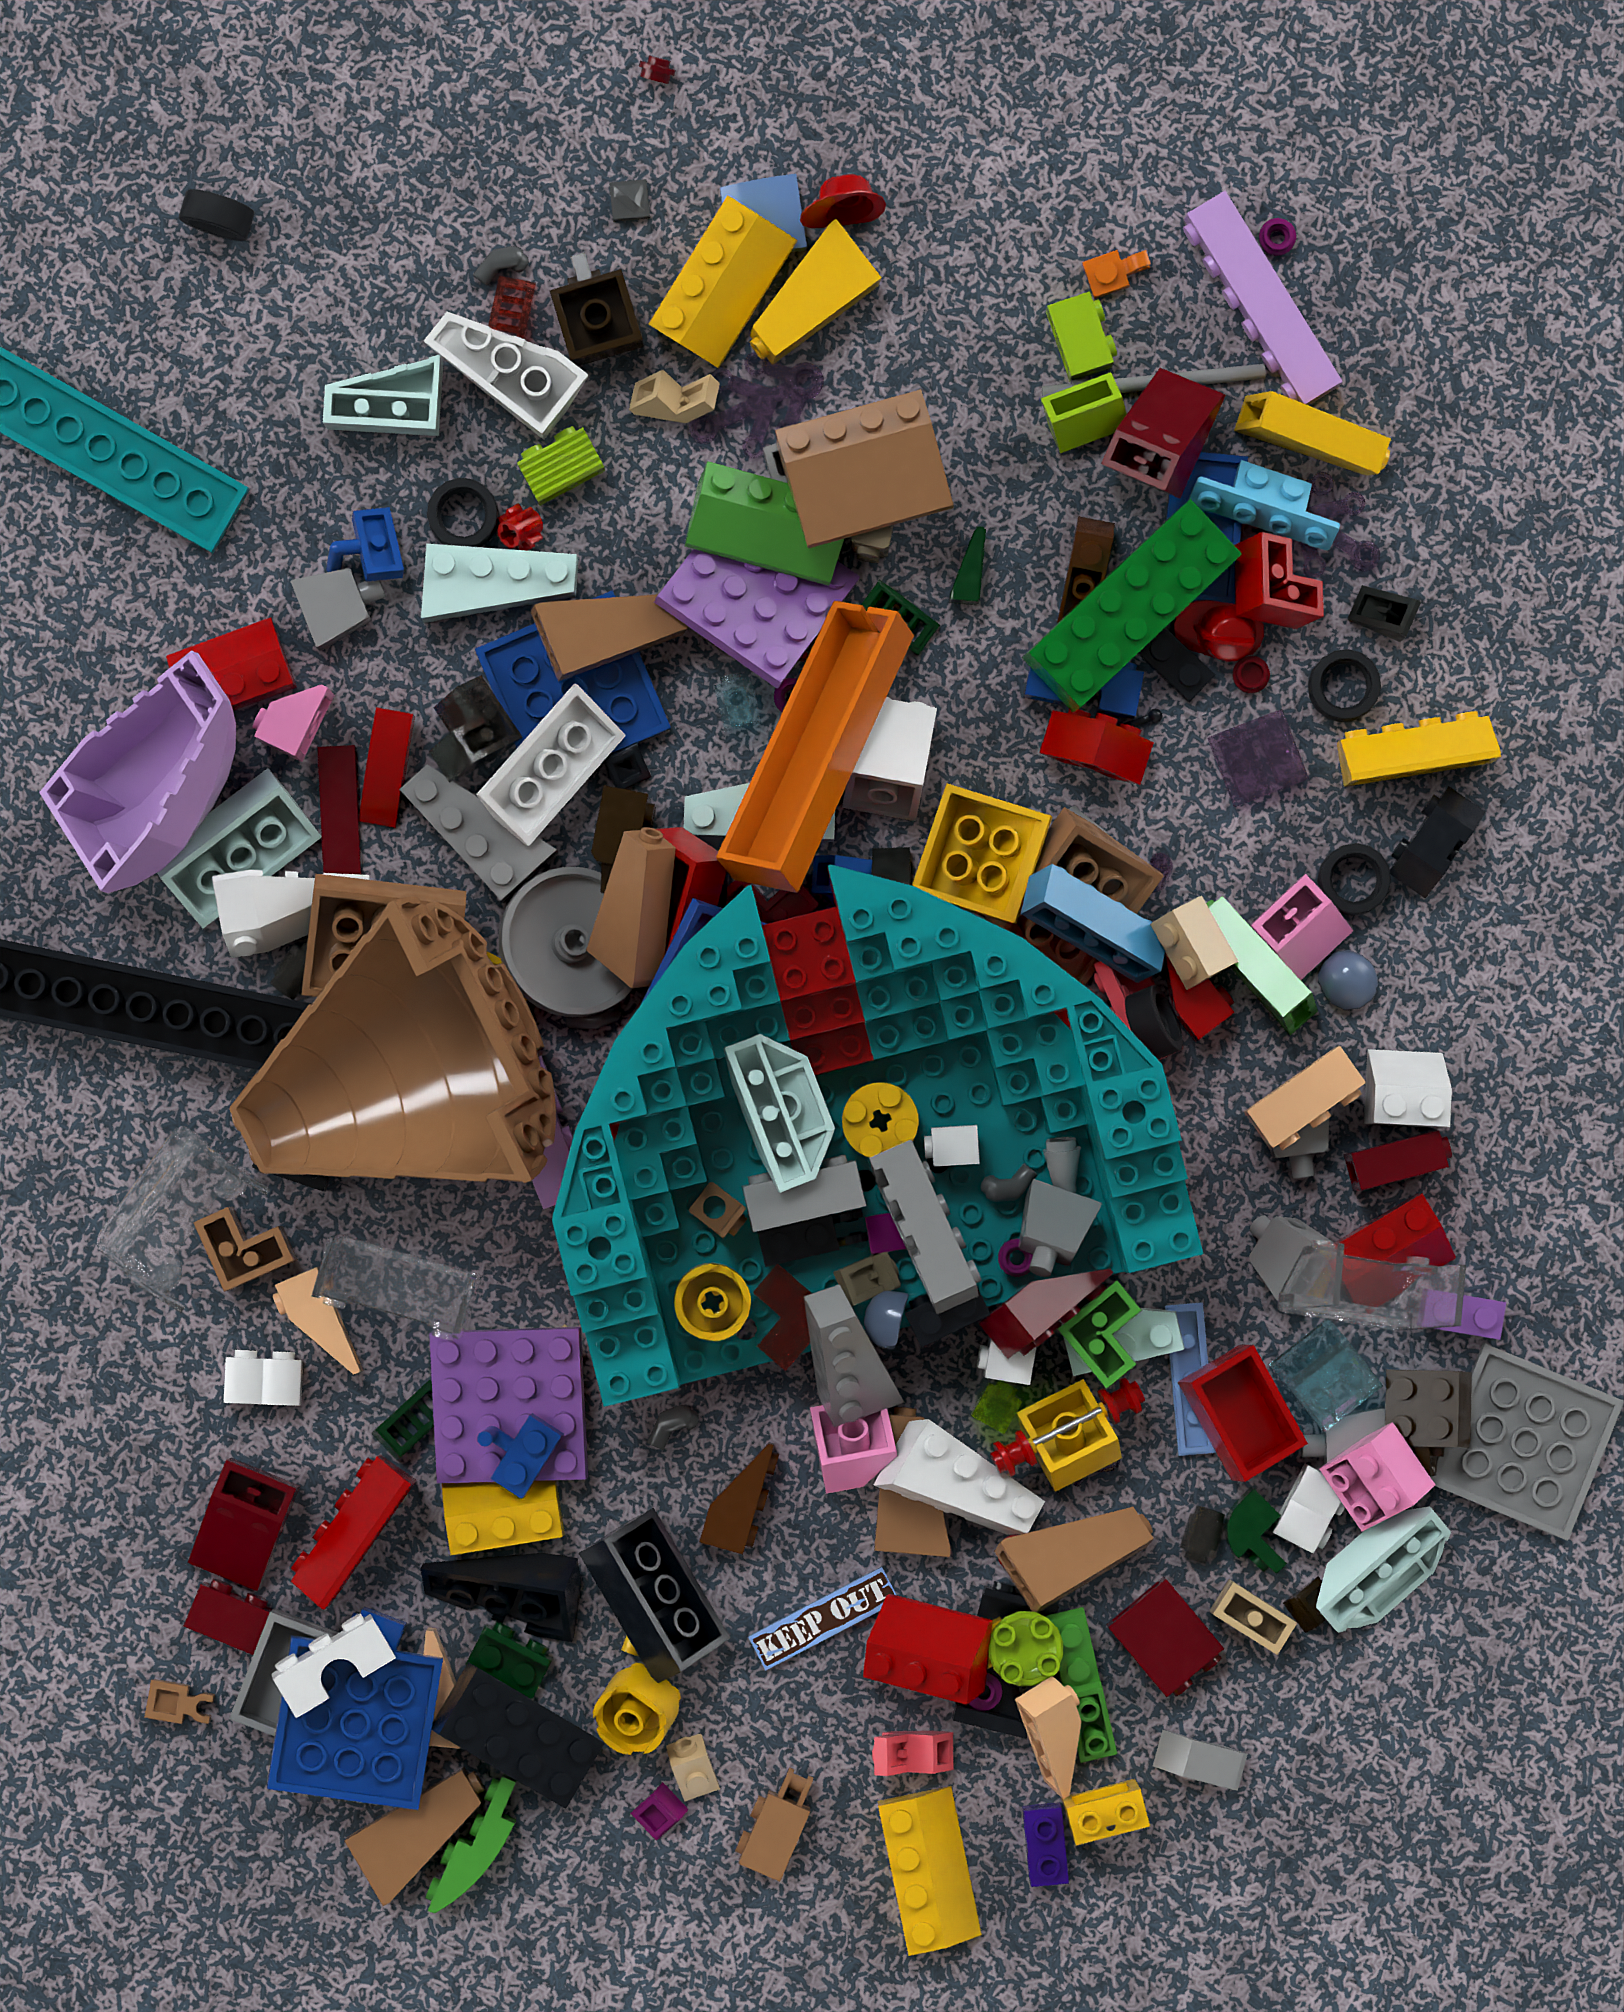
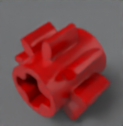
(520, 527)

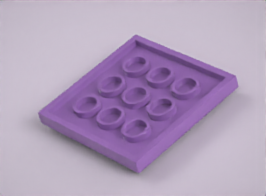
(752, 611)
(499, 1382)

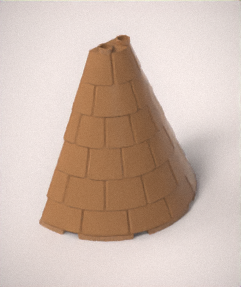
(407, 1065)

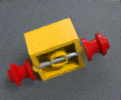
(1069, 1433)

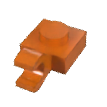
(1110, 273)

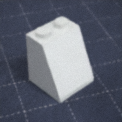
(893, 761)
(1407, 1089)

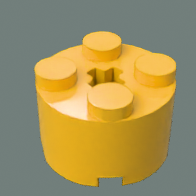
(887, 1099)
(704, 1322)
(635, 1711)

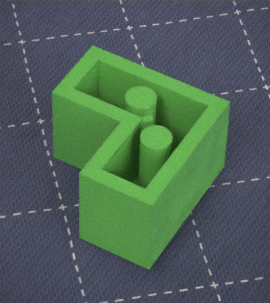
(1093, 1329)

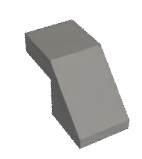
(1200, 1760)

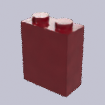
(1398, 1160)
(1166, 1638)

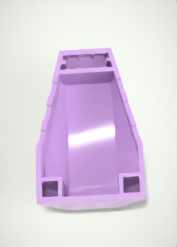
(147, 777)

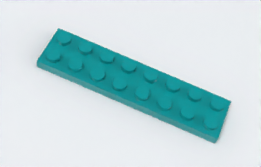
(116, 454)

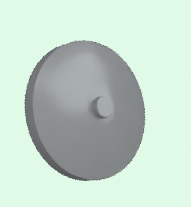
(547, 940)

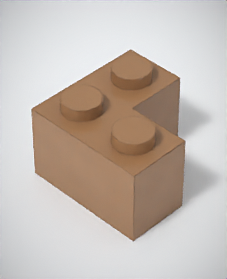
(239, 1258)

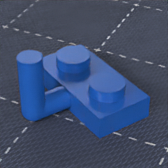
(374, 542)
(524, 1454)

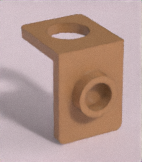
(732, 1218)

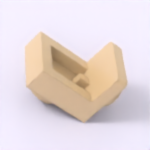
(692, 1767)

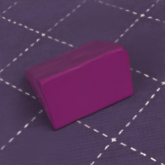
(883, 1234)
(659, 1811)

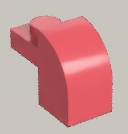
(913, 1752)

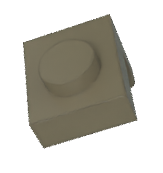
(868, 1277)

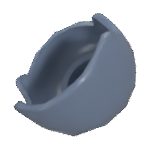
(1348, 980)
(884, 1318)

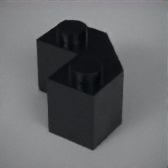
(1437, 841)

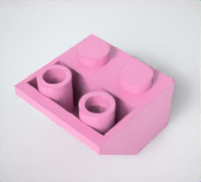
(1302, 926)
(1377, 1477)

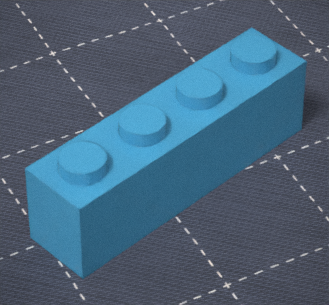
(1093, 923)

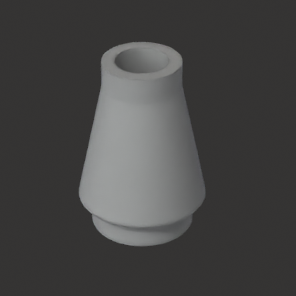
(1062, 1161)

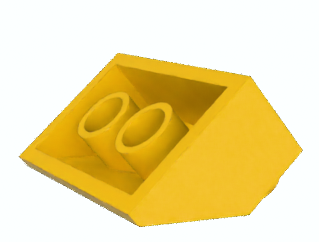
(492, 1517)

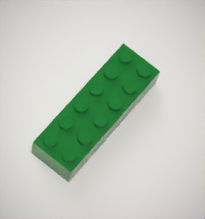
(1131, 605)

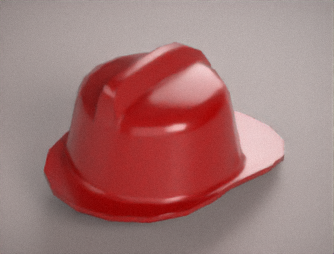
(845, 199)
(1217, 632)

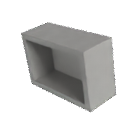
(833, 1191)
(259, 1696)

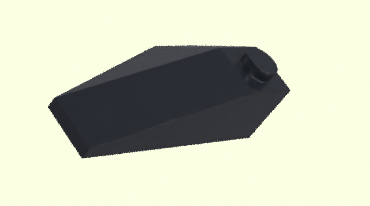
(526, 1587)

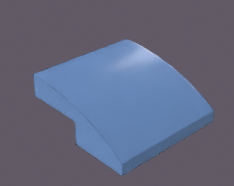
(773, 199)

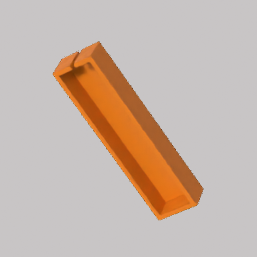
(815, 746)

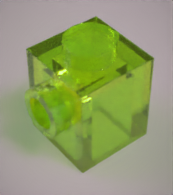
(997, 1405)

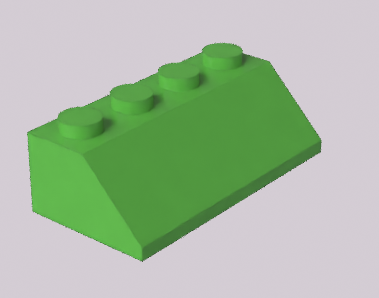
(755, 524)

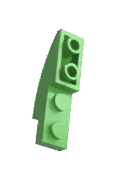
(1080, 1672)
(470, 1859)

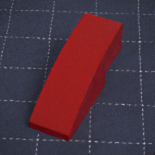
(386, 767)

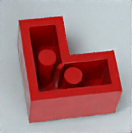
(1267, 584)
(1097, 745)

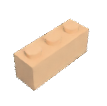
(1306, 1099)

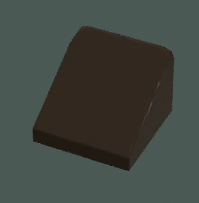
(1303, 1606)

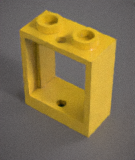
(1109, 1805)

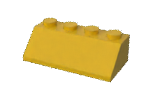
(723, 281)
(1417, 750)
(929, 1870)

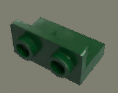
(510, 1659)

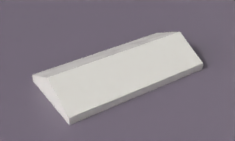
(550, 765)

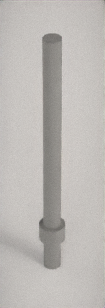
(1203, 377)

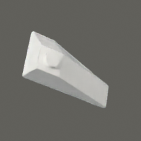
(519, 375)
(264, 911)

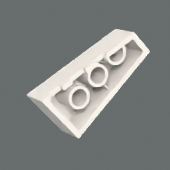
(957, 1480)

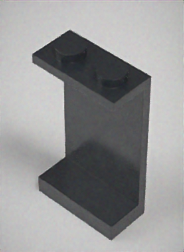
(1005, 1716)

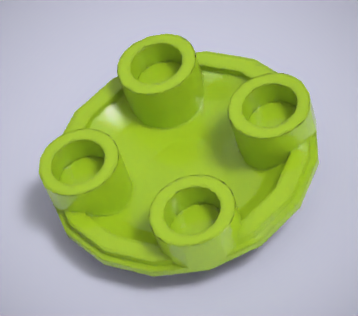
(1025, 1648)

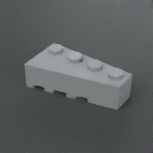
(474, 834)
(924, 1226)
(845, 1362)

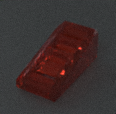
(516, 284)

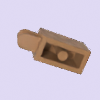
(776, 1828)

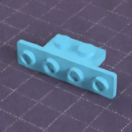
(1267, 502)

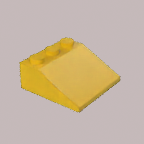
(981, 853)

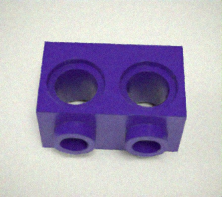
(1045, 1844)

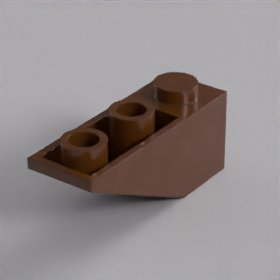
(1087, 561)
(732, 1511)

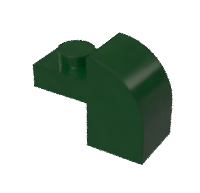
(1246, 1523)

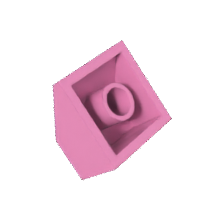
(293, 721)
(852, 1451)

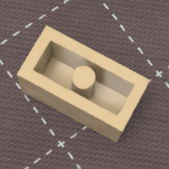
(1194, 942)
(1253, 1616)

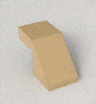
(665, 399)

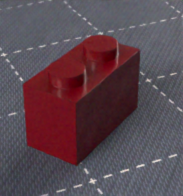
(228, 1616)

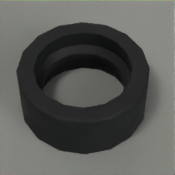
(216, 214)
(457, 486)
(1353, 658)
(1378, 863)
(1154, 1021)

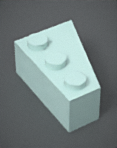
(388, 401)
(1144, 1337)

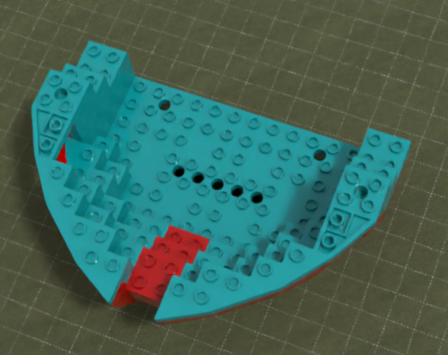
(870, 994)

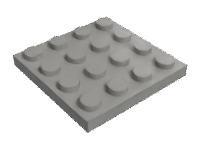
(1530, 1442)

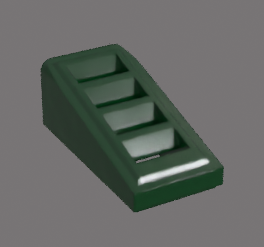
(969, 577)
(906, 606)
(388, 1441)

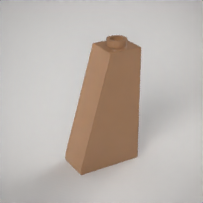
(601, 630)
(635, 908)
(906, 1523)
(1069, 1555)
(405, 1839)

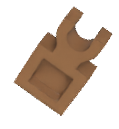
(171, 1702)

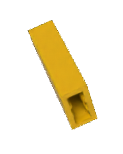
(817, 292)
(1312, 433)

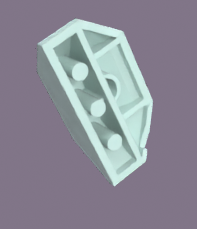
(781, 1108)
(1381, 1568)

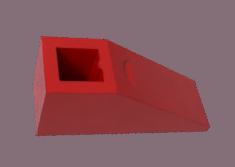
(1199, 1007)

